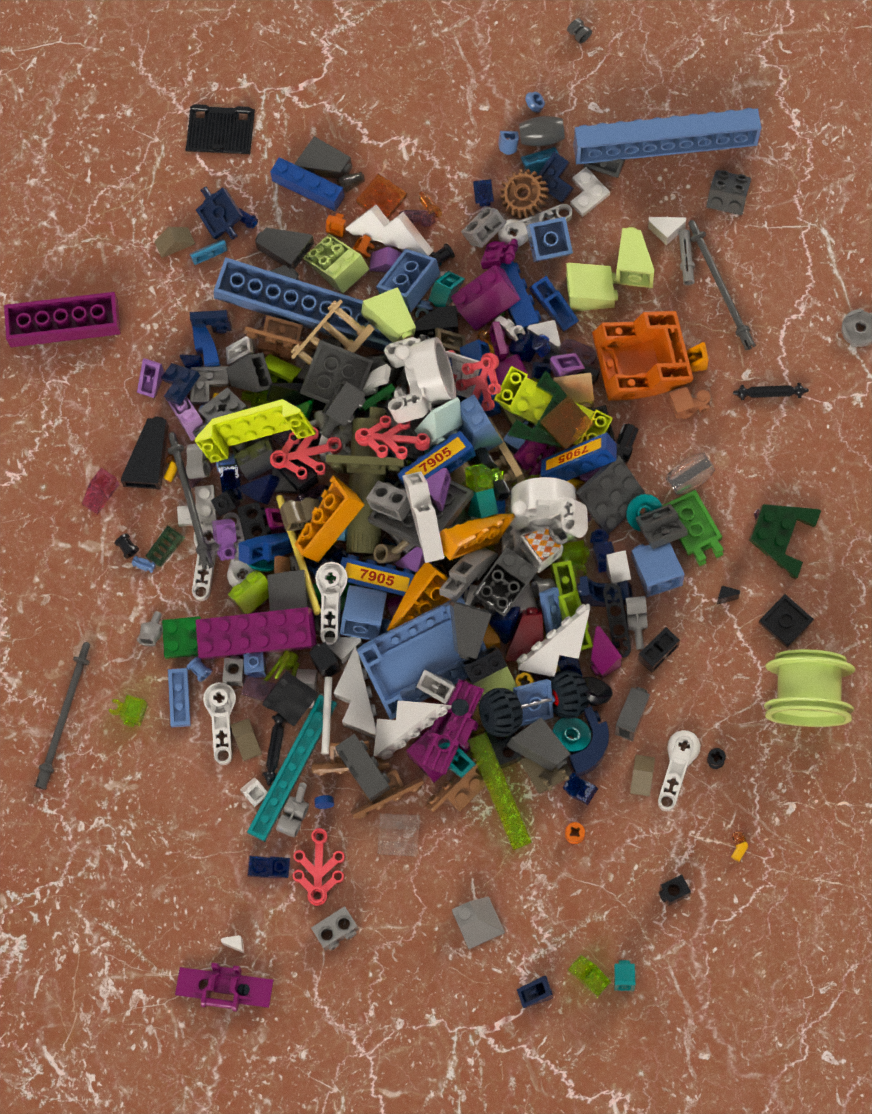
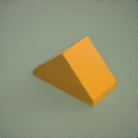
(698, 357)

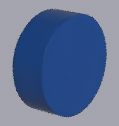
(324, 802)

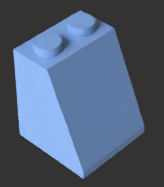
(477, 425)
(657, 568)
(363, 612)

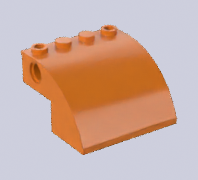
(642, 356)

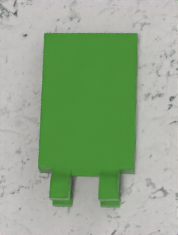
(700, 527)

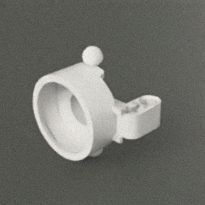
(427, 375)
(544, 504)

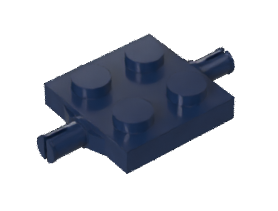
(219, 213)

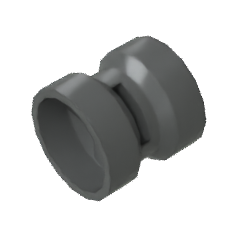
(579, 30)

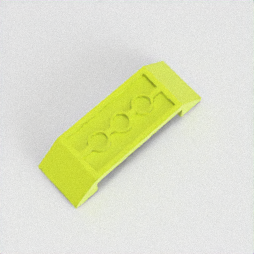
(528, 402)
(251, 425)

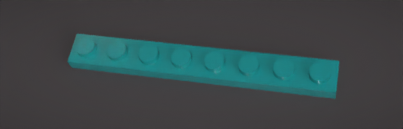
(289, 772)

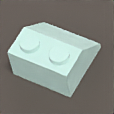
(441, 422)

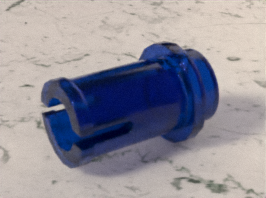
(249, 220)

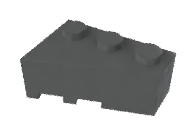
(363, 767)

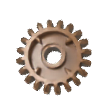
(519, 183)

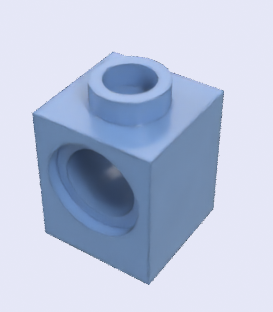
(255, 665)

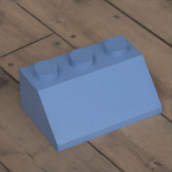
(412, 275)

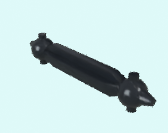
(770, 391)
(274, 748)

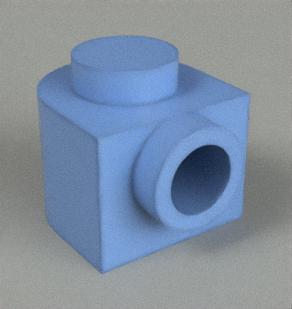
(508, 146)

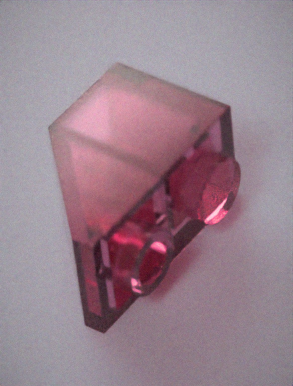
(100, 490)

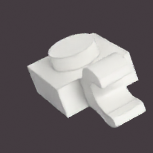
(510, 328)

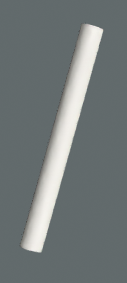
(326, 715)

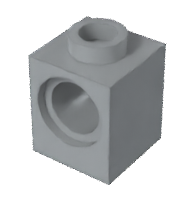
(233, 679)

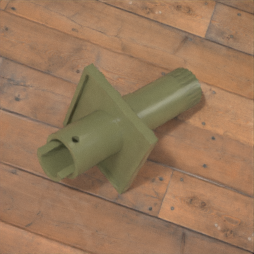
(364, 471)

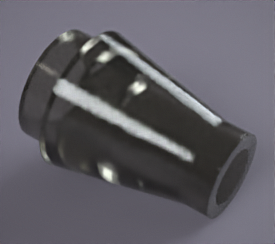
(350, 181)

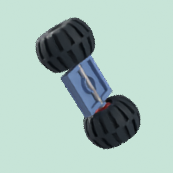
(507, 710)

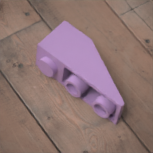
(187, 416)

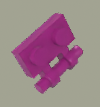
(499, 253)
(529, 453)

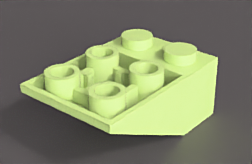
(336, 263)

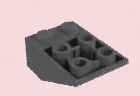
(254, 456)
(505, 582)

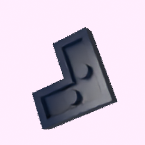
(551, 174)
(217, 319)
(181, 380)

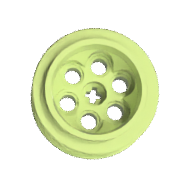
(809, 688)

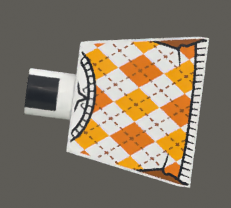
(542, 547)

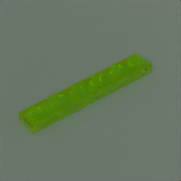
(499, 791)

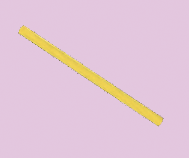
(302, 566)

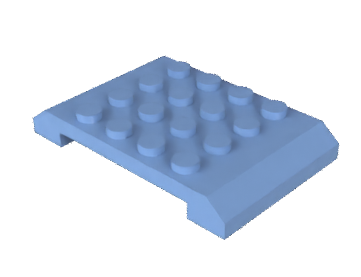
(402, 654)

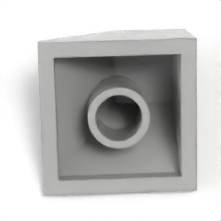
(477, 921)

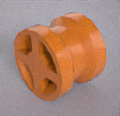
(576, 836)

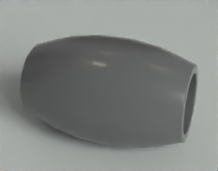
(542, 131)

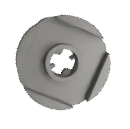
(849, 327)

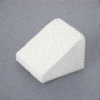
(254, 792)
(234, 942)

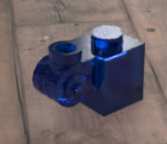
(528, 345)
(601, 548)

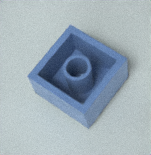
(549, 239)

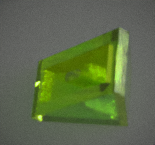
(589, 975)

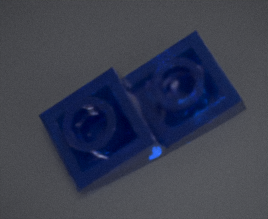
(268, 867)

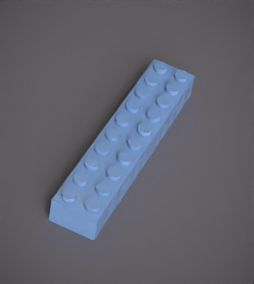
(666, 136)
(290, 300)

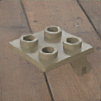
(543, 778)

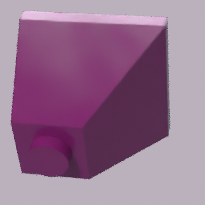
(604, 655)

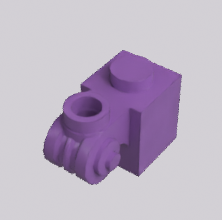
(224, 535)

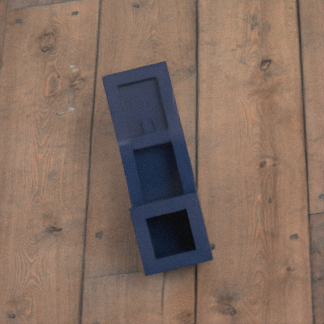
(592, 592)
(592, 756)

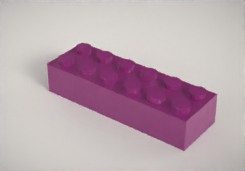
(62, 319)
(256, 633)

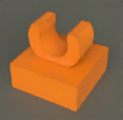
(336, 225)
(362, 244)

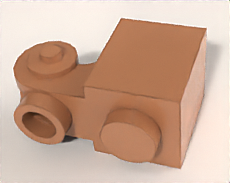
(274, 349)
(685, 405)

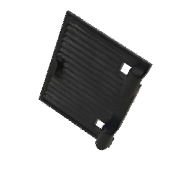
(220, 130)

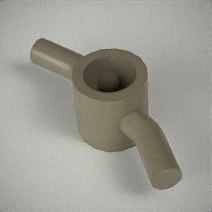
(387, 553)

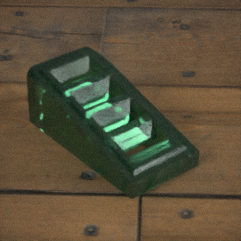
(160, 542)

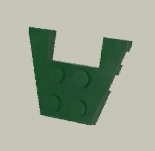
(539, 433)
(774, 530)

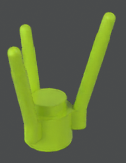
(287, 661)

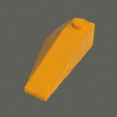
(421, 595)

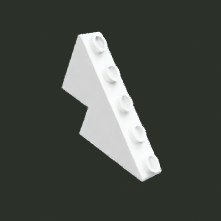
(397, 232)
(424, 516)
(563, 641)
(353, 690)
(409, 722)

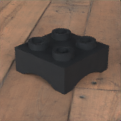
(290, 698)

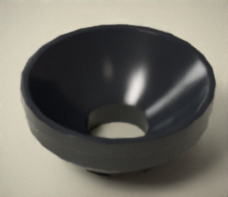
(598, 691)

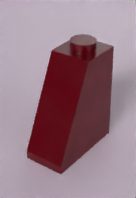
(526, 633)

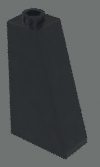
(148, 456)

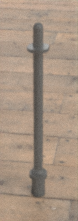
(742, 330)
(203, 548)
(46, 768)

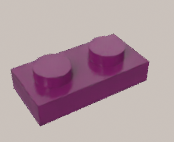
(497, 337)

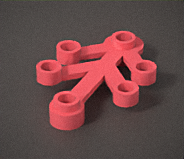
(488, 364)
(369, 437)
(303, 453)
(318, 871)

